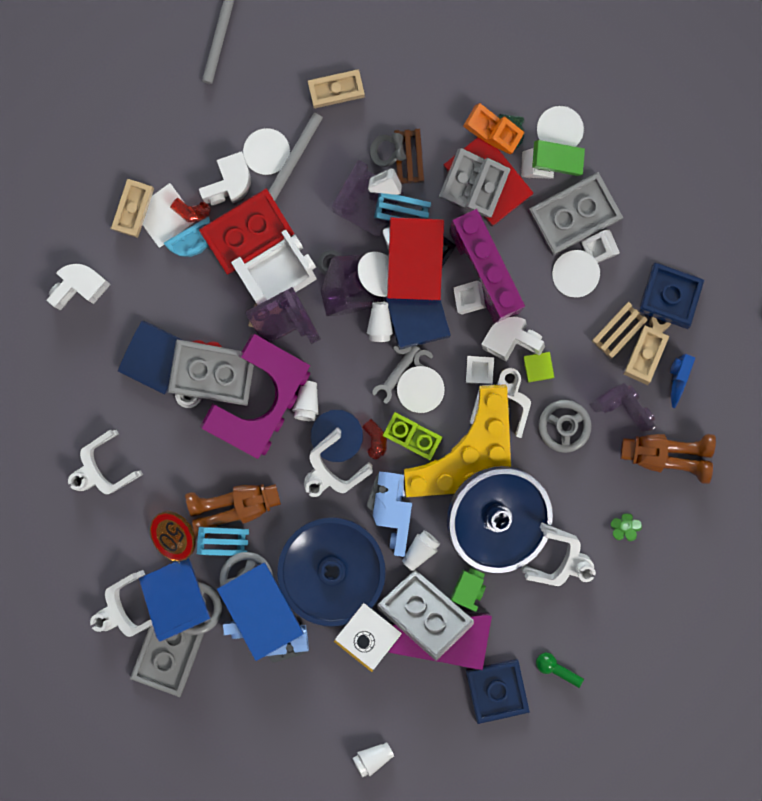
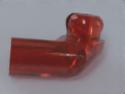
(190, 213)
(378, 441)

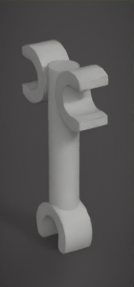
(410, 354)

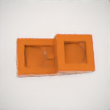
(493, 130)

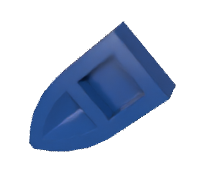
(681, 370)

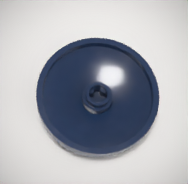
(498, 519)
(331, 571)

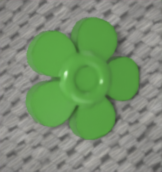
(626, 527)

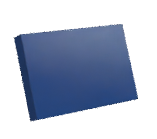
(174, 599)
(260, 611)

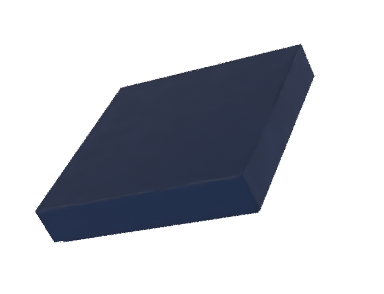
(671, 295)
(417, 321)
(497, 691)

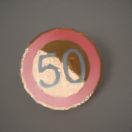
(172, 536)

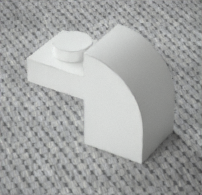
(235, 183)
(77, 279)
(509, 332)

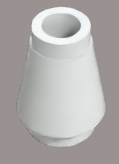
(379, 323)
(307, 402)
(420, 550)
(372, 759)

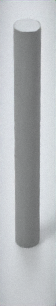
(217, 41)
(295, 155)

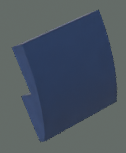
(150, 357)

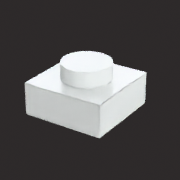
(469, 297)
(479, 370)

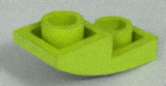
(412, 436)

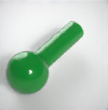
(547, 664)

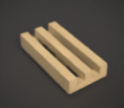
(634, 314)

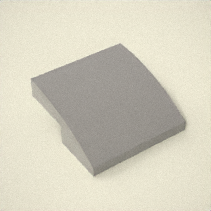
(474, 182)

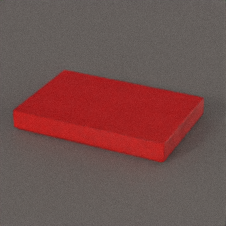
(514, 190)
(246, 230)
(415, 258)

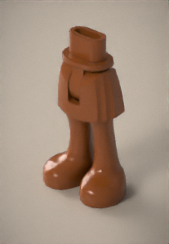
(653, 451)
(249, 504)

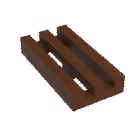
(410, 179)

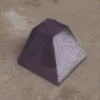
(342, 288)

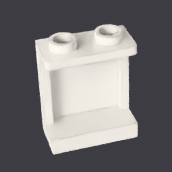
(276, 269)

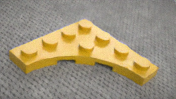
(483, 447)

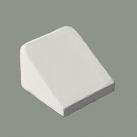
(529, 172)
(386, 183)
(601, 246)

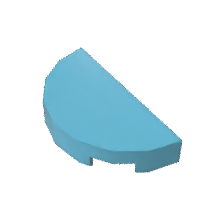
(190, 241)

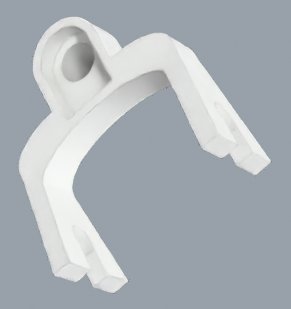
(513, 394)
(91, 473)
(324, 476)
(573, 563)
(115, 613)

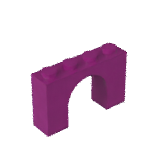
(474, 239)
(254, 434)

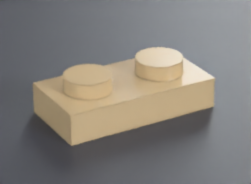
(336, 88)
(132, 208)

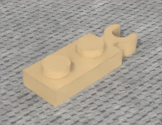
(647, 352)

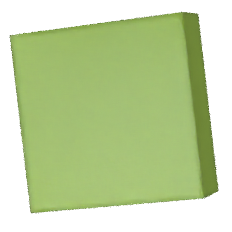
(538, 367)

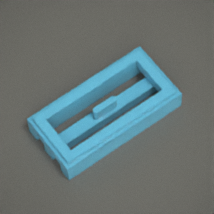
(423, 214)
(240, 542)

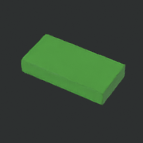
(558, 158)

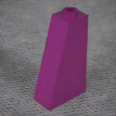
(465, 652)

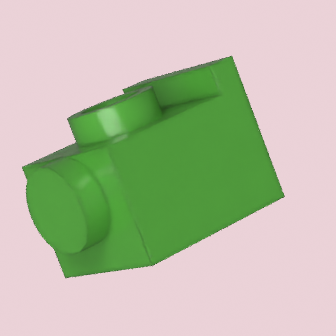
(469, 588)

